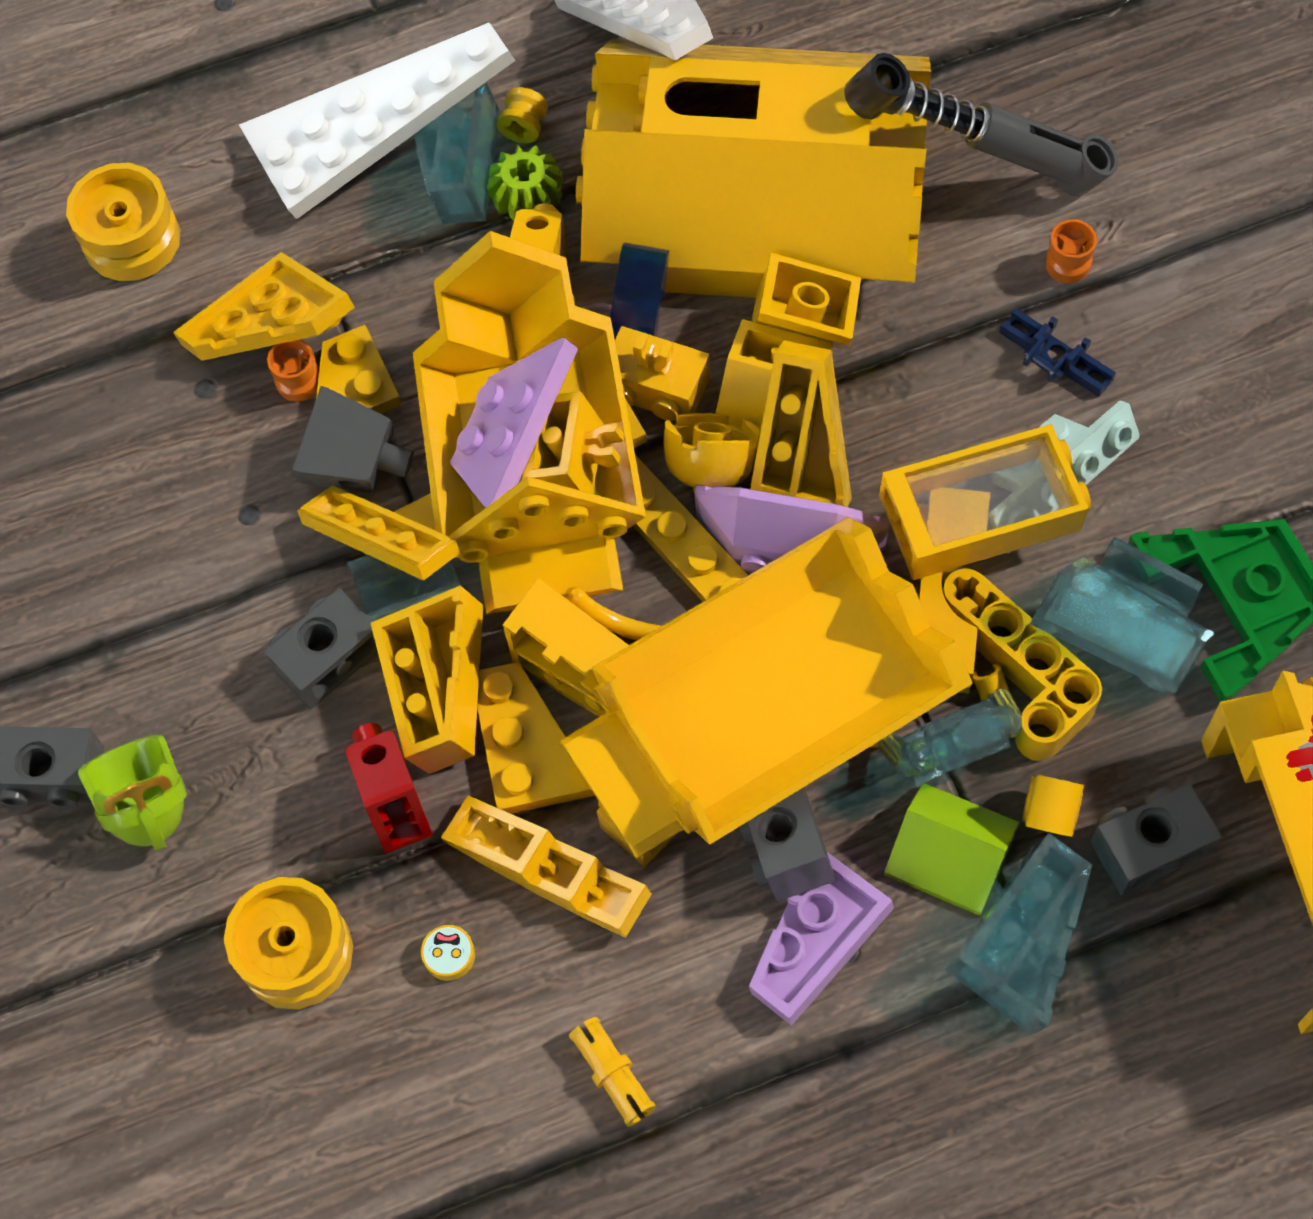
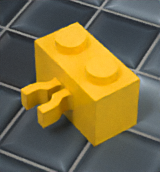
(661, 373)
(573, 445)

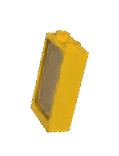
(984, 501)

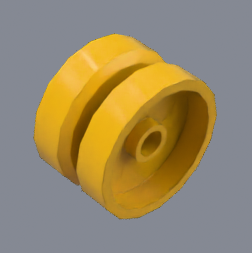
(123, 221)
(293, 915)

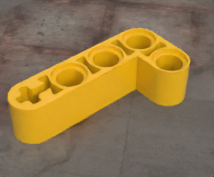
(974, 595)

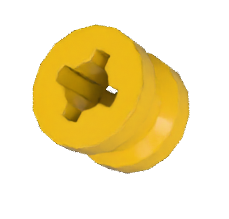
(522, 115)

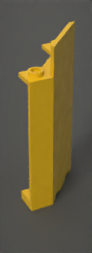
(761, 691)

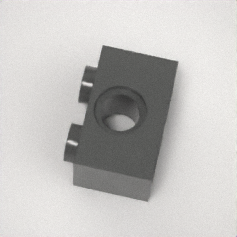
(318, 673)
(30, 747)
(796, 862)
(1137, 862)

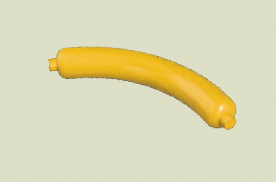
(609, 619)

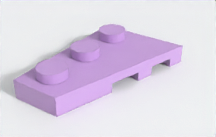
(816, 940)

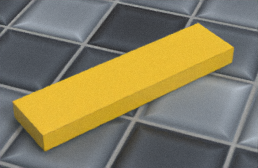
(379, 532)

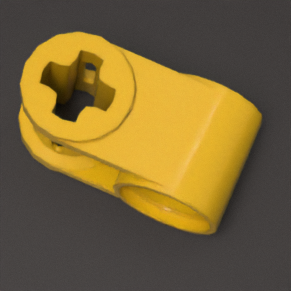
(1052, 805)

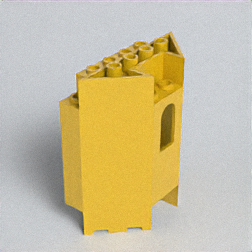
(734, 190)

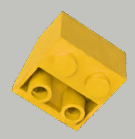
(750, 368)

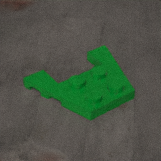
(1260, 583)

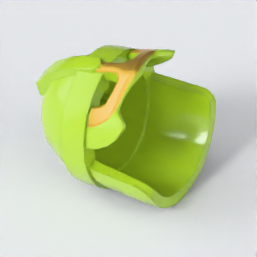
(136, 791)

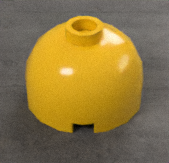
(710, 451)

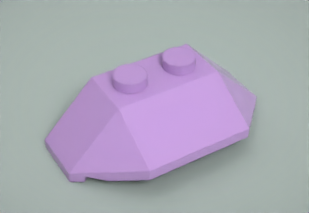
(764, 525)

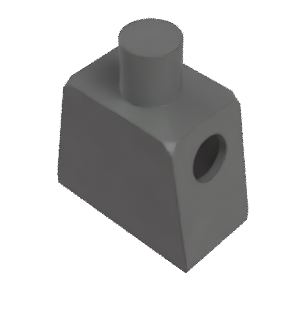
(348, 446)

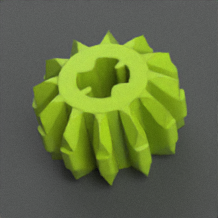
(524, 181)

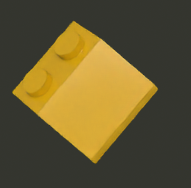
(807, 300)

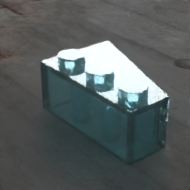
(457, 156)
(1121, 625)
(1025, 934)

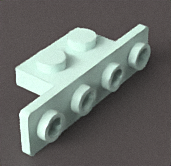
(1099, 444)

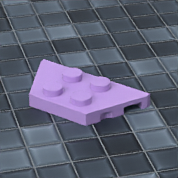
(510, 420)

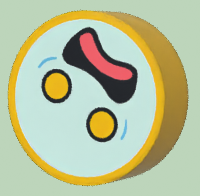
(448, 952)

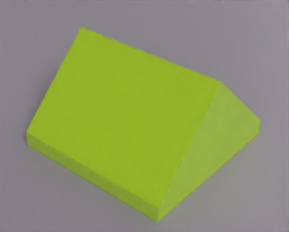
(950, 848)

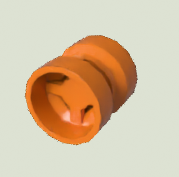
(1071, 251)
(294, 370)

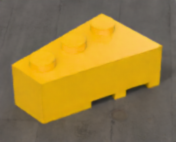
(802, 429)

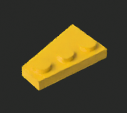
(524, 744)

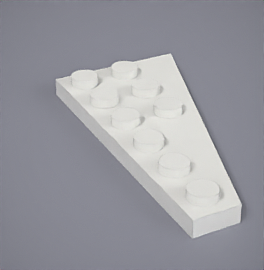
(659, 25)
(345, 129)

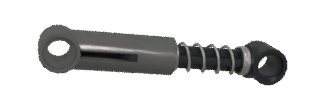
(1074, 162)

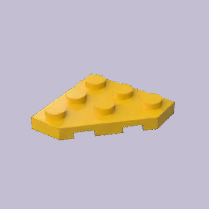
(266, 309)

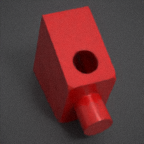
(383, 778)

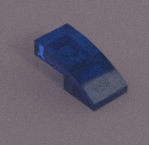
(639, 288)

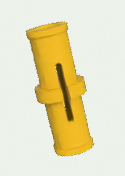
(612, 1071)

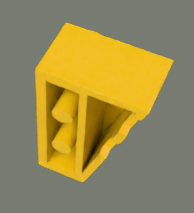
(559, 644)
(433, 676)

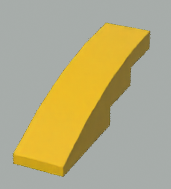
(546, 865)

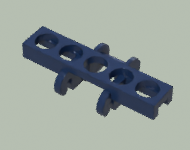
(1038, 353)

